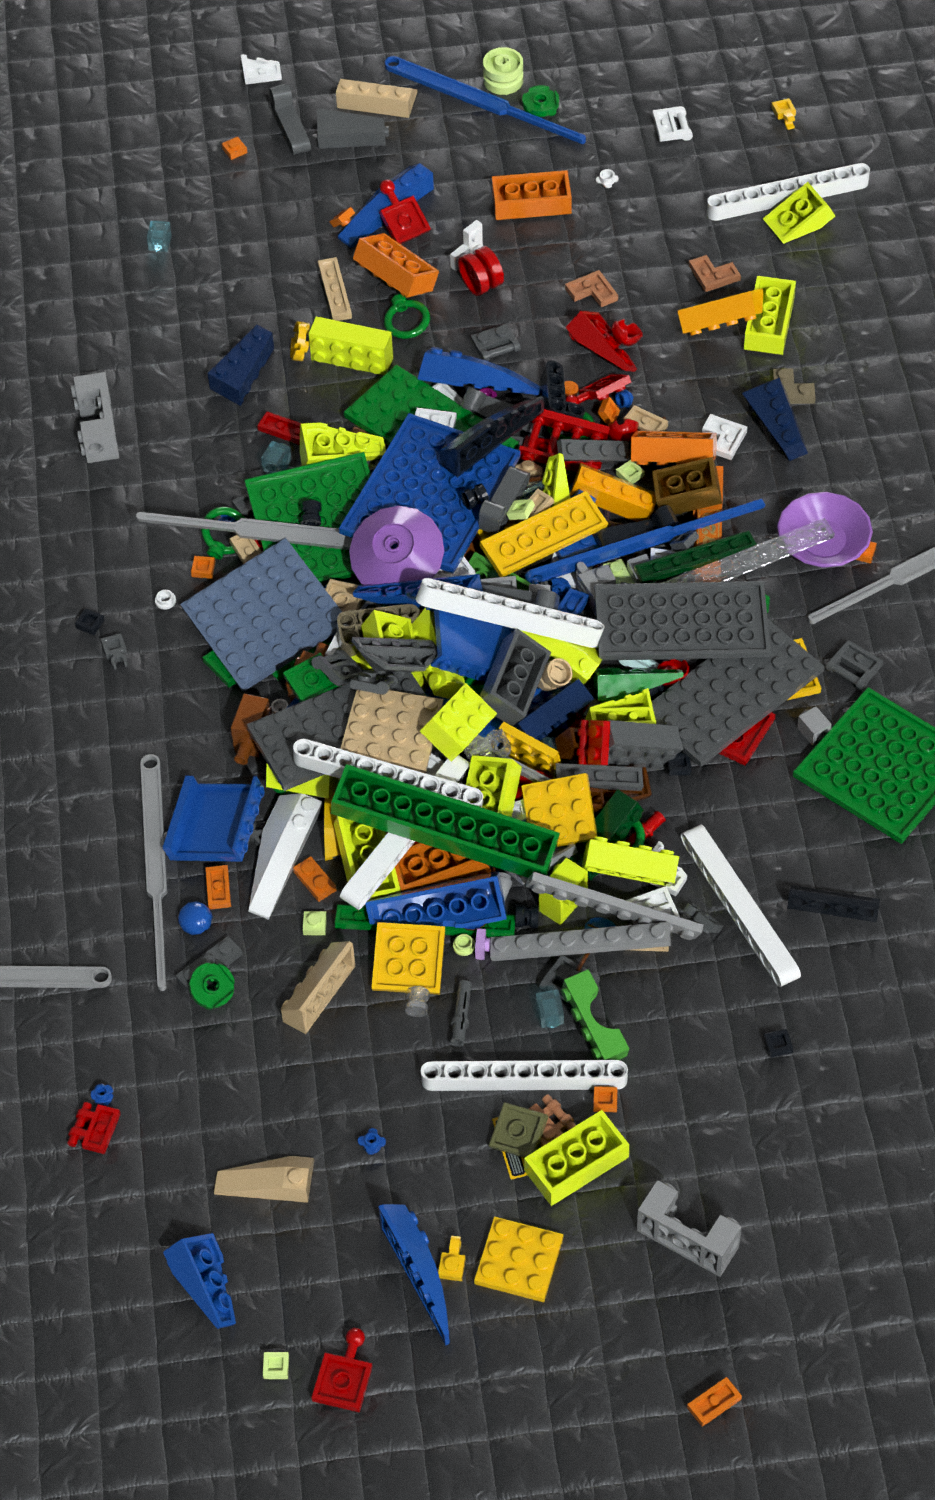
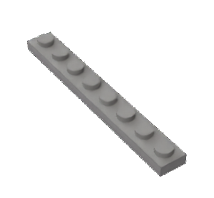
(608, 904)
(580, 941)

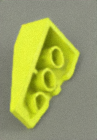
(325, 443)
(556, 479)
(581, 658)

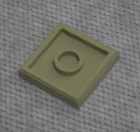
(518, 1130)

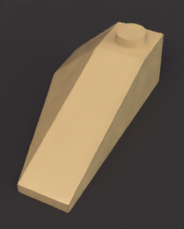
(273, 1179)

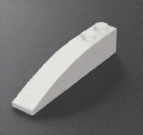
(280, 848)

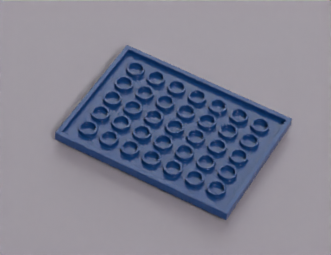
(415, 479)

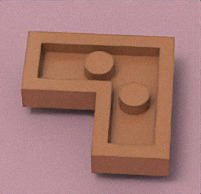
(711, 277)
(592, 284)

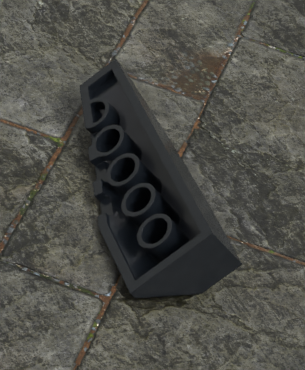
(488, 435)

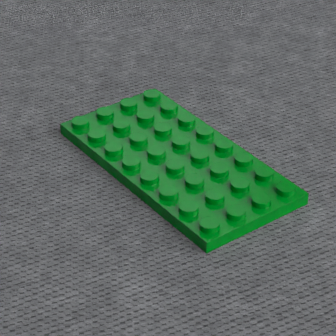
(395, 396)

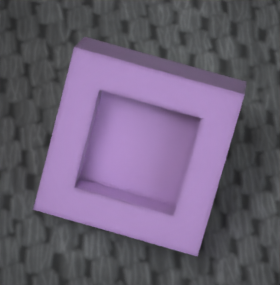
(482, 944)

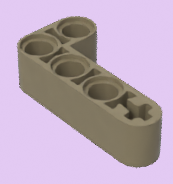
(356, 618)

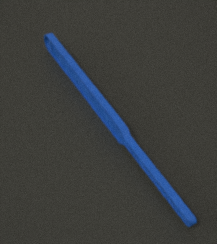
(474, 96)
(634, 544)

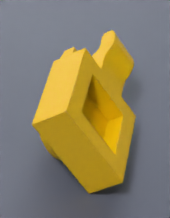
(785, 110)
(452, 1263)

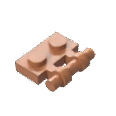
(551, 1129)

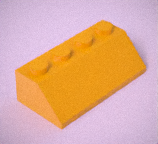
(721, 311)
(615, 493)

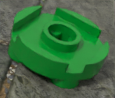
(541, 109)
(208, 998)

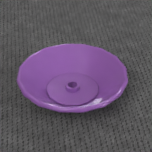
(845, 517)
(417, 553)

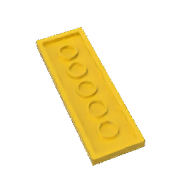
(543, 534)

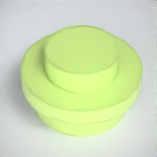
(464, 945)

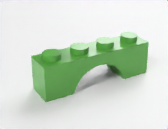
(605, 1042)

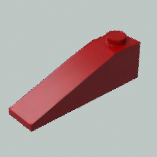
(595, 334)

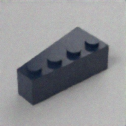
(241, 366)
(776, 414)
(555, 711)

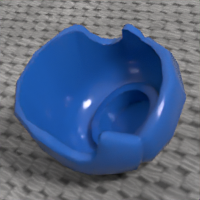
(195, 918)

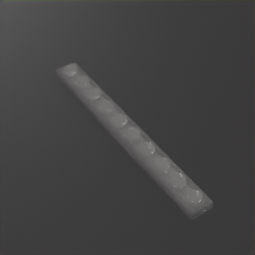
(760, 554)

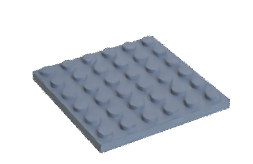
(263, 614)

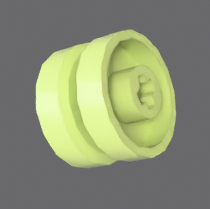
(503, 71)

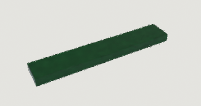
(692, 558)

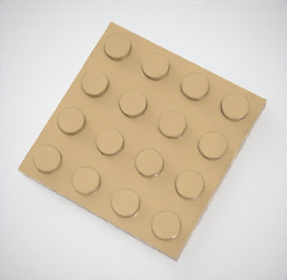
(390, 728)

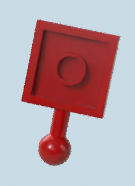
(402, 218)
(601, 388)
(343, 1379)

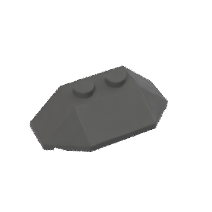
(396, 654)

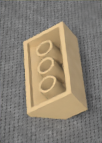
(375, 98)
(319, 986)

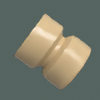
(555, 675)

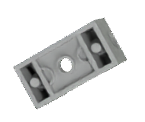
(93, 400)
(658, 1223)

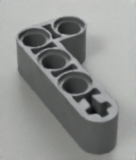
(288, 120)
(486, 406)
(493, 513)
(541, 597)

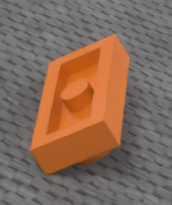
(314, 879)
(218, 887)
(714, 1401)

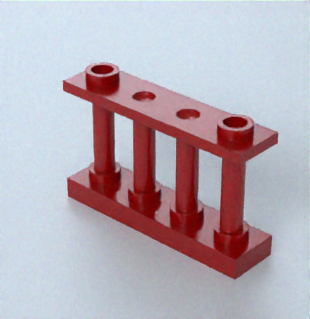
(561, 422)

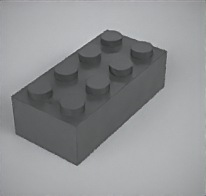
(515, 676)
(642, 744)

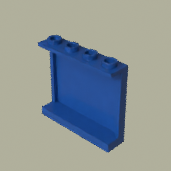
(466, 644)
(213, 821)

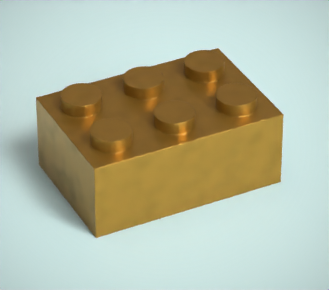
(688, 486)

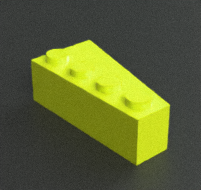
(441, 682)

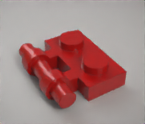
(598, 742)
(99, 1131)

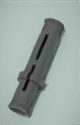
(460, 1021)

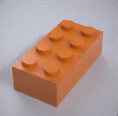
(531, 195)
(395, 265)
(672, 447)
(429, 865)

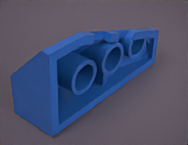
(198, 1269)

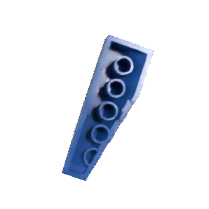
(412, 181)
(462, 369)
(406, 591)
(448, 903)
(416, 1259)

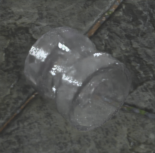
(417, 999)

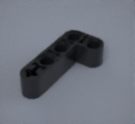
(554, 391)
(662, 517)

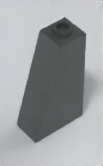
(345, 129)

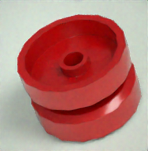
(481, 270)

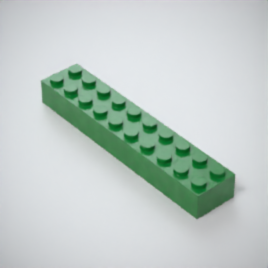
(443, 822)

